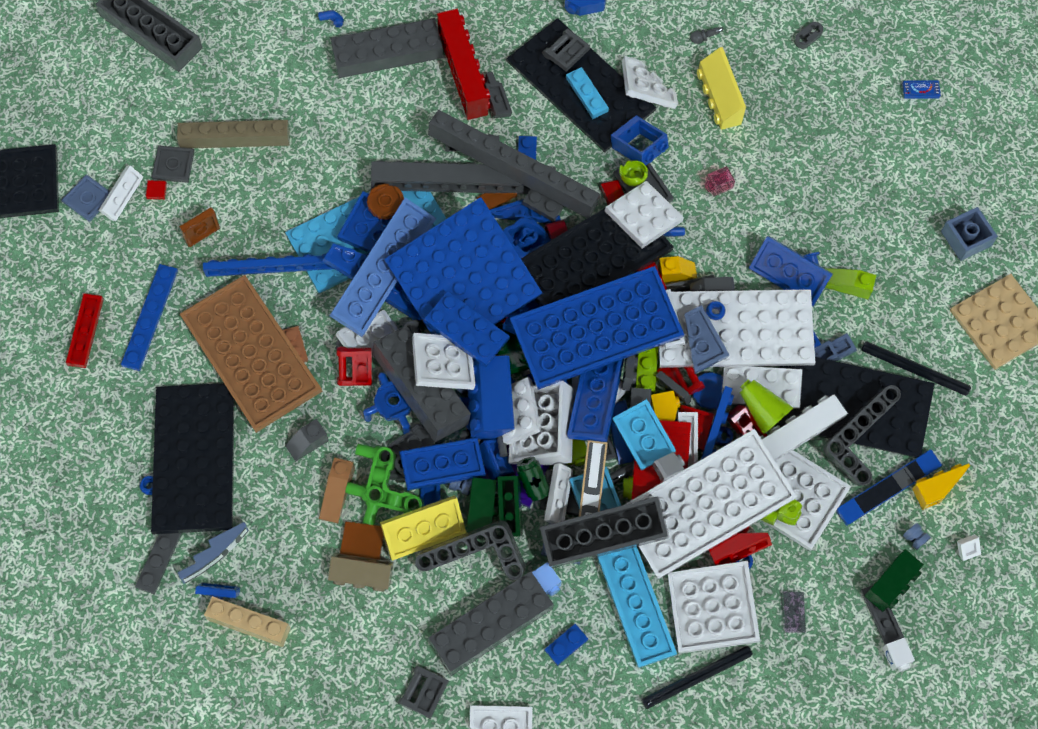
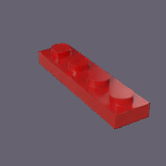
(84, 330)

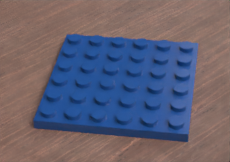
(469, 260)

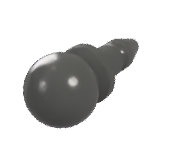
(699, 36)

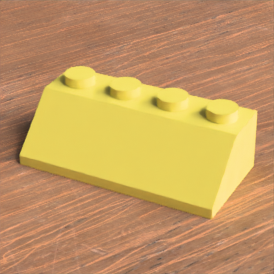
(721, 89)

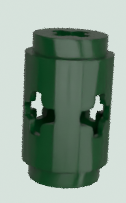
(537, 488)

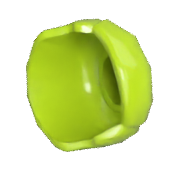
(633, 173)

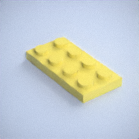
(423, 527)

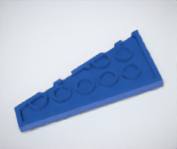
(349, 262)

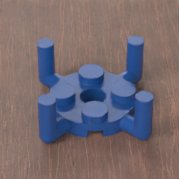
(384, 408)

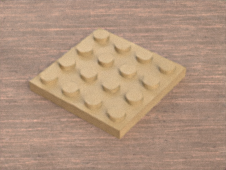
(1000, 321)

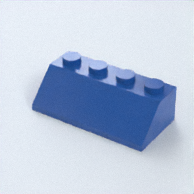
(491, 399)

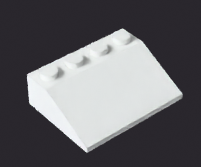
(554, 413)

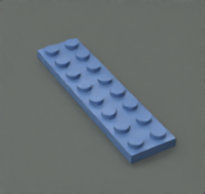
(374, 278)

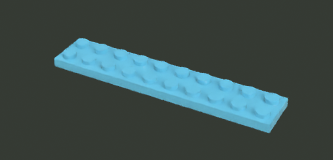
(632, 591)

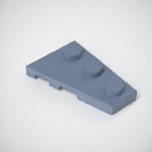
(703, 340)

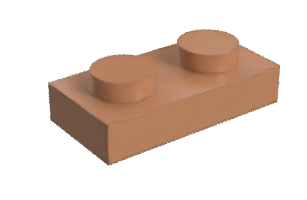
(295, 338)

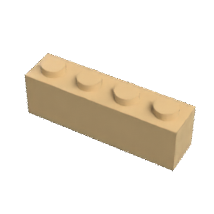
(247, 621)

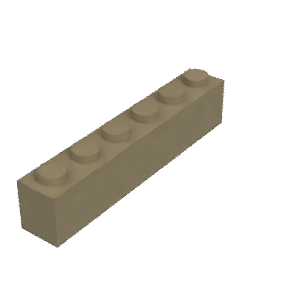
(233, 134)

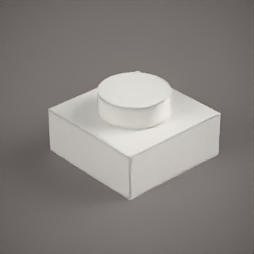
(969, 547)

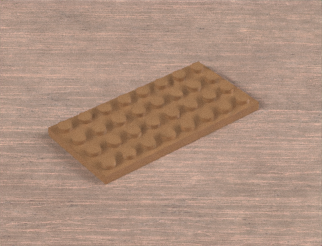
(251, 353)

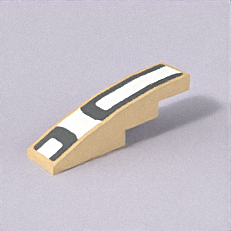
(593, 477)

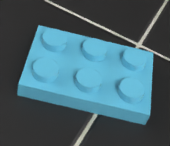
(643, 434)

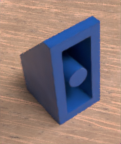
(584, 7)

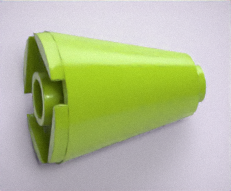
(764, 405)

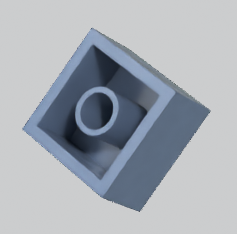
(969, 233)

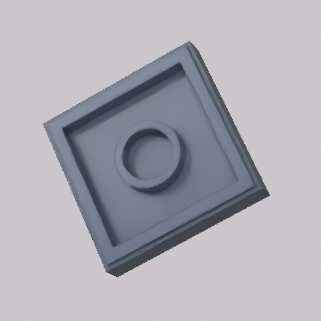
(86, 197)

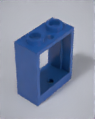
(631, 130)

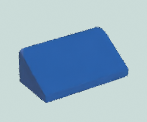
(494, 464)

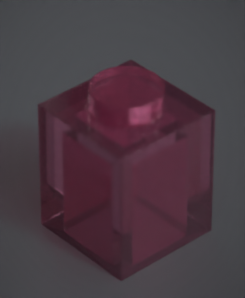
(719, 181)

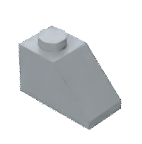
(668, 466)

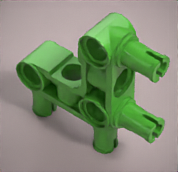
(379, 480)

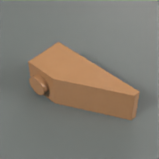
(335, 495)

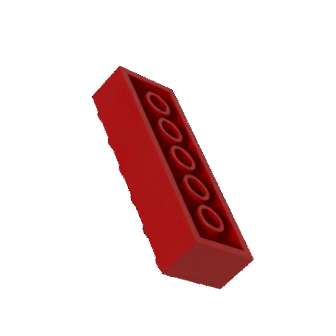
(463, 64)

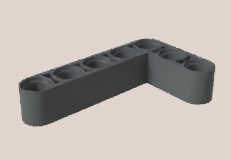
(858, 430)
(474, 546)

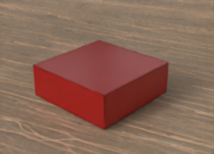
(156, 189)

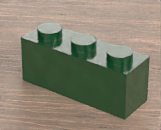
(482, 504)
(510, 504)
(894, 581)

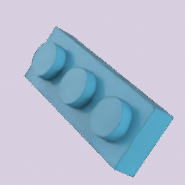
(587, 93)

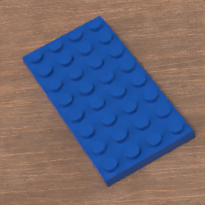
(596, 327)

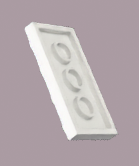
(780, 381)

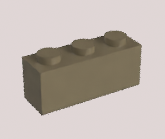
(360, 571)

